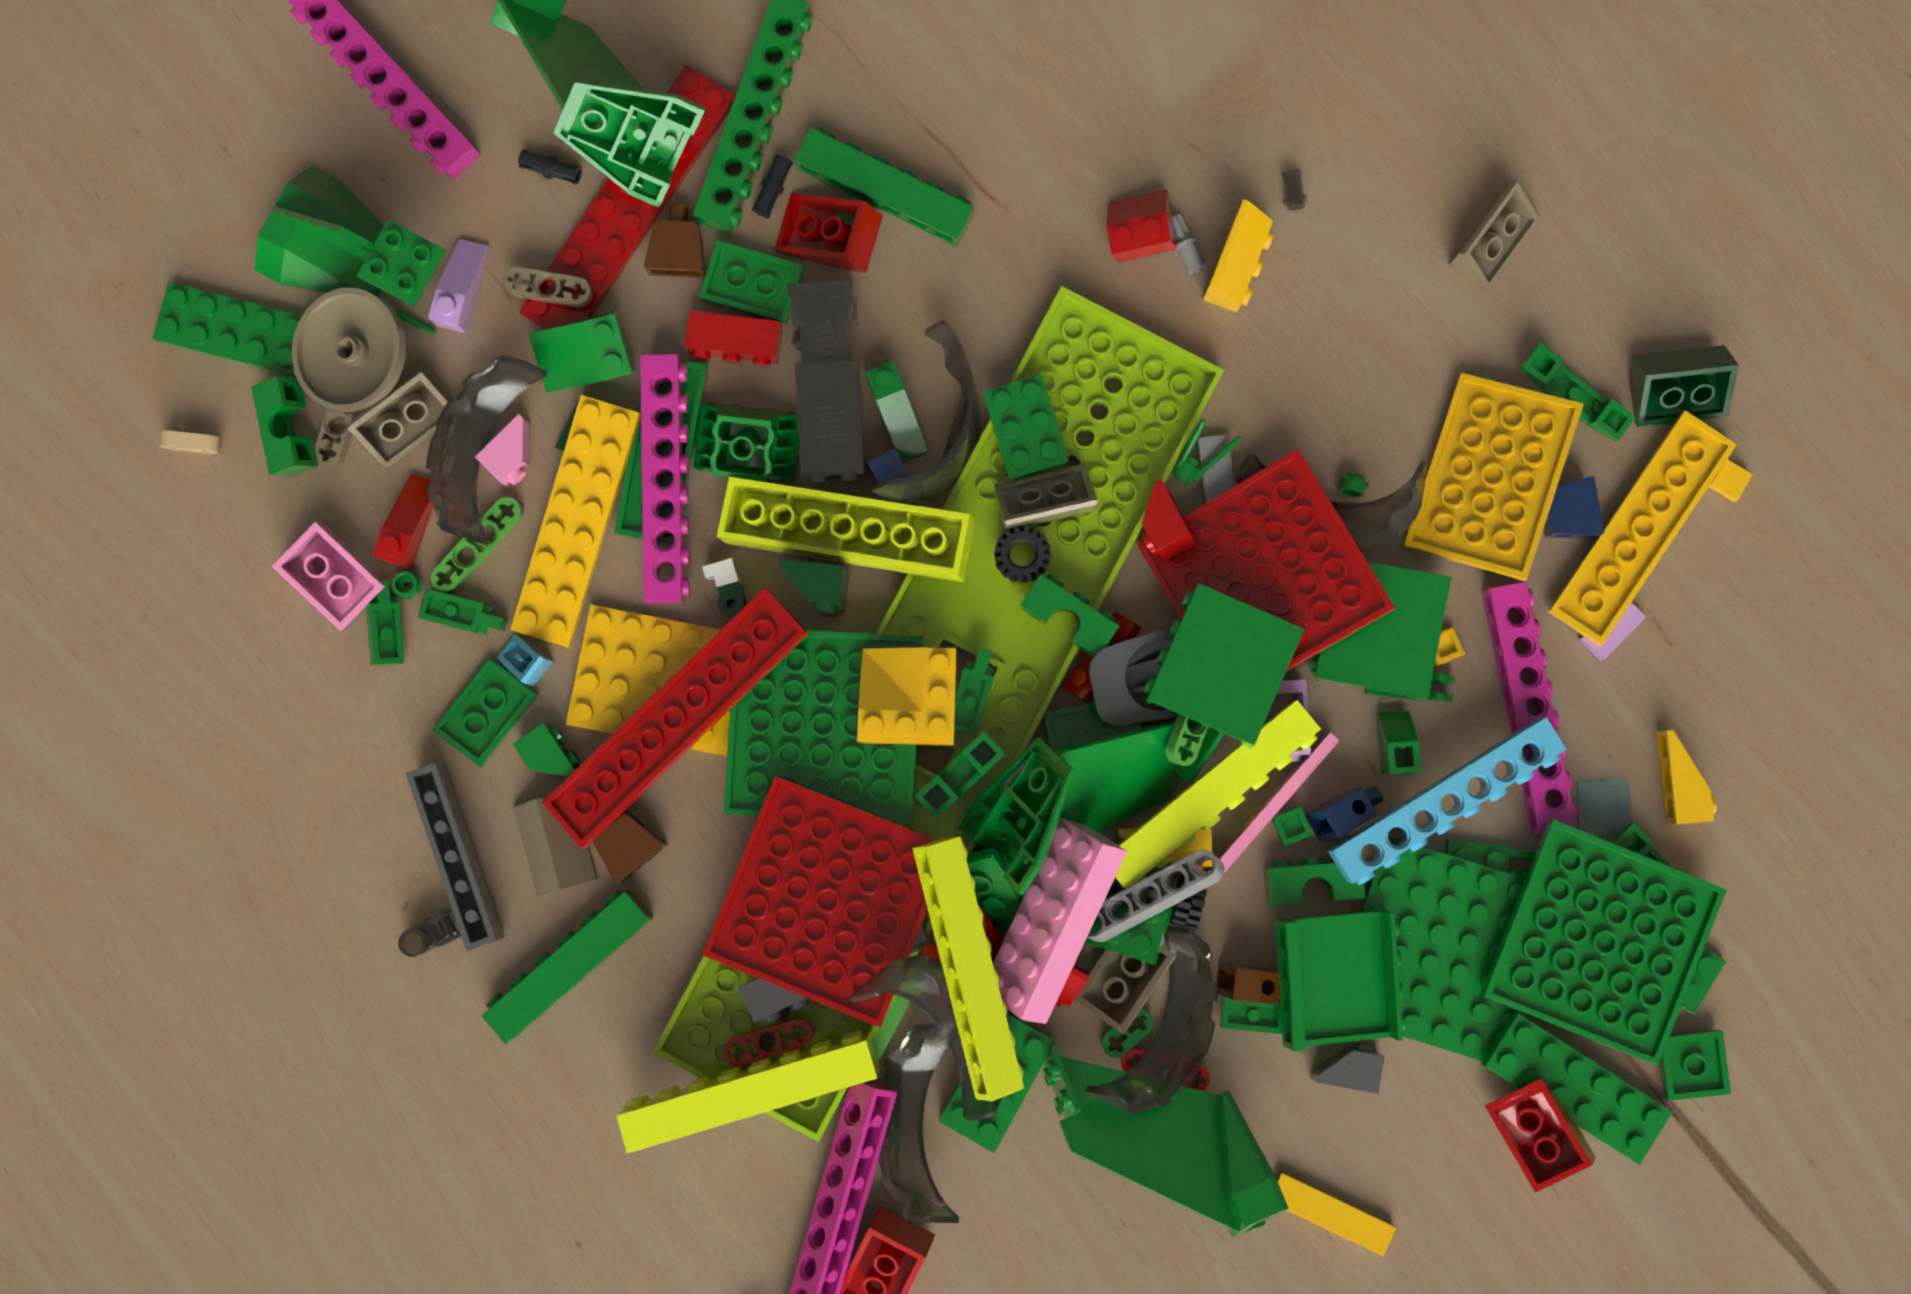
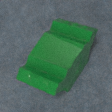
(746, 442)

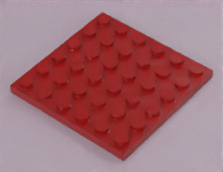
(1282, 552)
(821, 900)

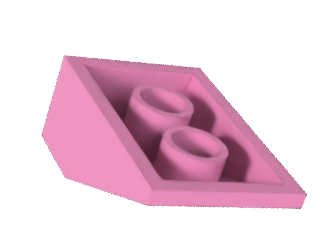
(329, 575)

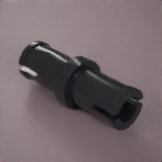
(550, 166)
(772, 186)

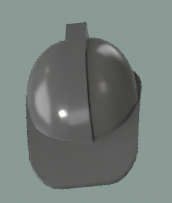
(1120, 676)

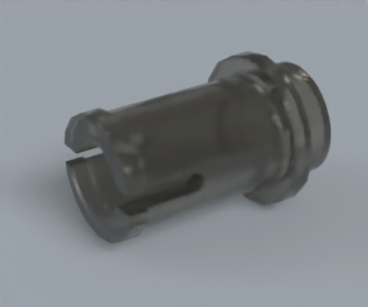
(1293, 187)

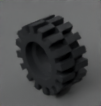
(1022, 535)
(1188, 912)

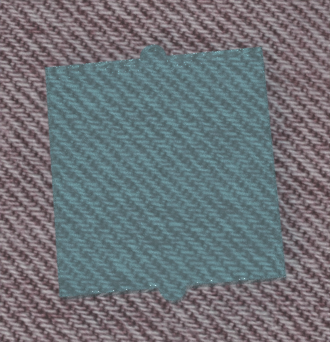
(1603, 807)

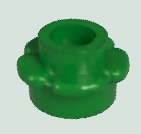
(1353, 485)
(399, 581)

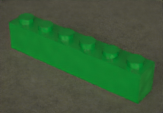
(886, 187)
(566, 966)

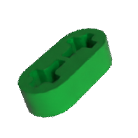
(1130, 1039)

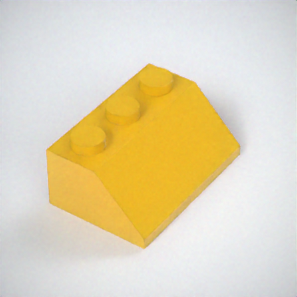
(1240, 258)

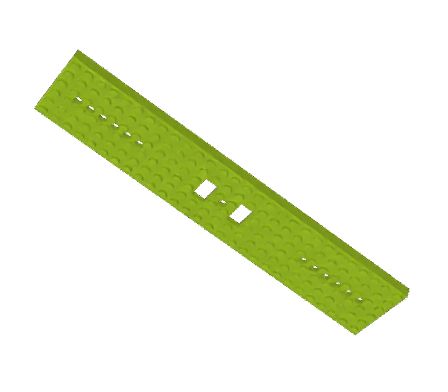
(1131, 450)

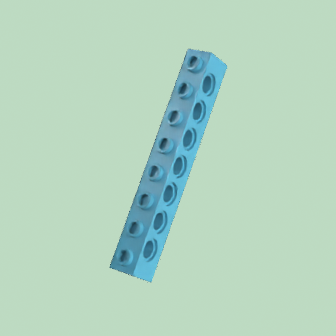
(1546, 750)

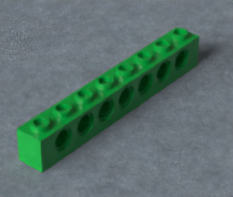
(769, 42)

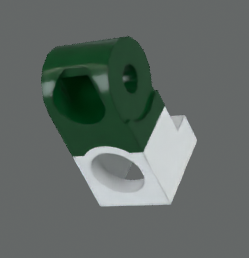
(729, 586)

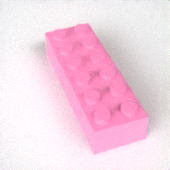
(1055, 919)

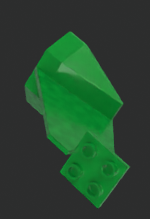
(605, 112)
(330, 241)
(1082, 783)
(1186, 1151)

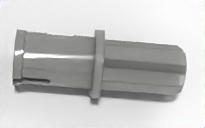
(1186, 246)

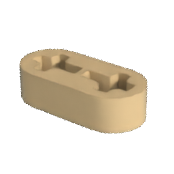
(189, 442)

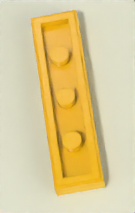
(1336, 1215)

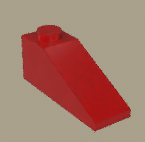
(405, 524)

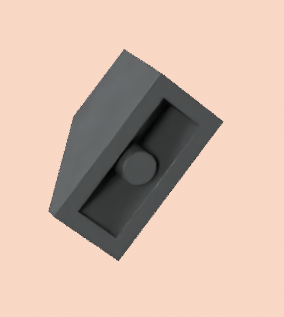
(1352, 1069)

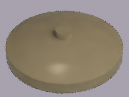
(348, 349)

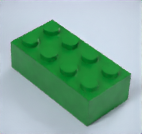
(1031, 1051)

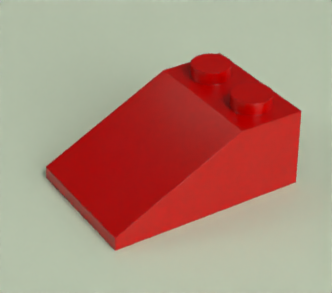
(817, 235)
(1541, 1134)
(888, 1256)

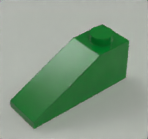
(896, 411)

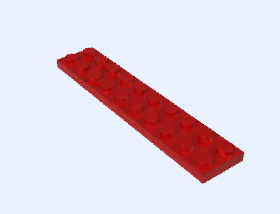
(619, 221)
(675, 718)

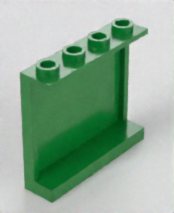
(1400, 647)
(1223, 664)
(1339, 978)

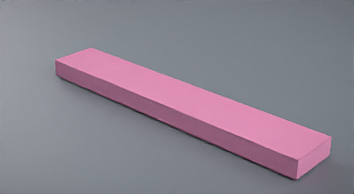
(1276, 800)

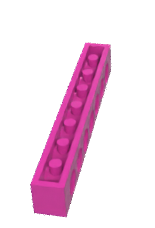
(456, 153)
(654, 371)
(1516, 694)
(844, 1189)

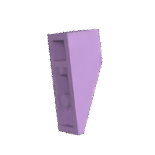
(459, 287)

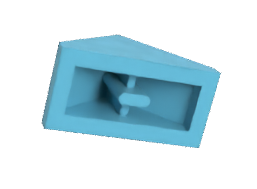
(524, 660)

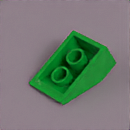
(582, 352)

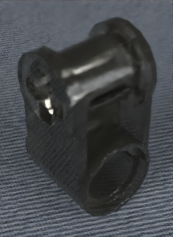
(434, 931)

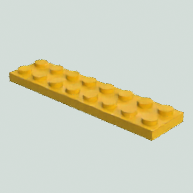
(575, 521)
(1642, 528)

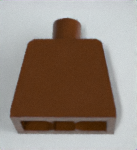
(676, 247)
(627, 846)
(1248, 983)

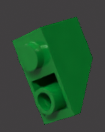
(1398, 743)
(545, 752)

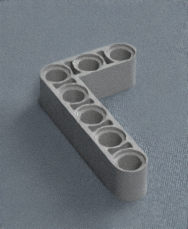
(1165, 898)

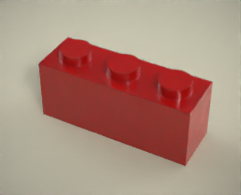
(733, 338)

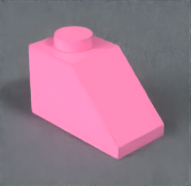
(508, 452)

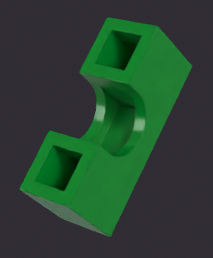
(275, 407)
(1049, 597)
(959, 775)
(1286, 881)

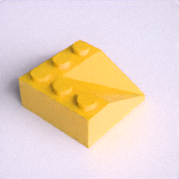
(907, 696)

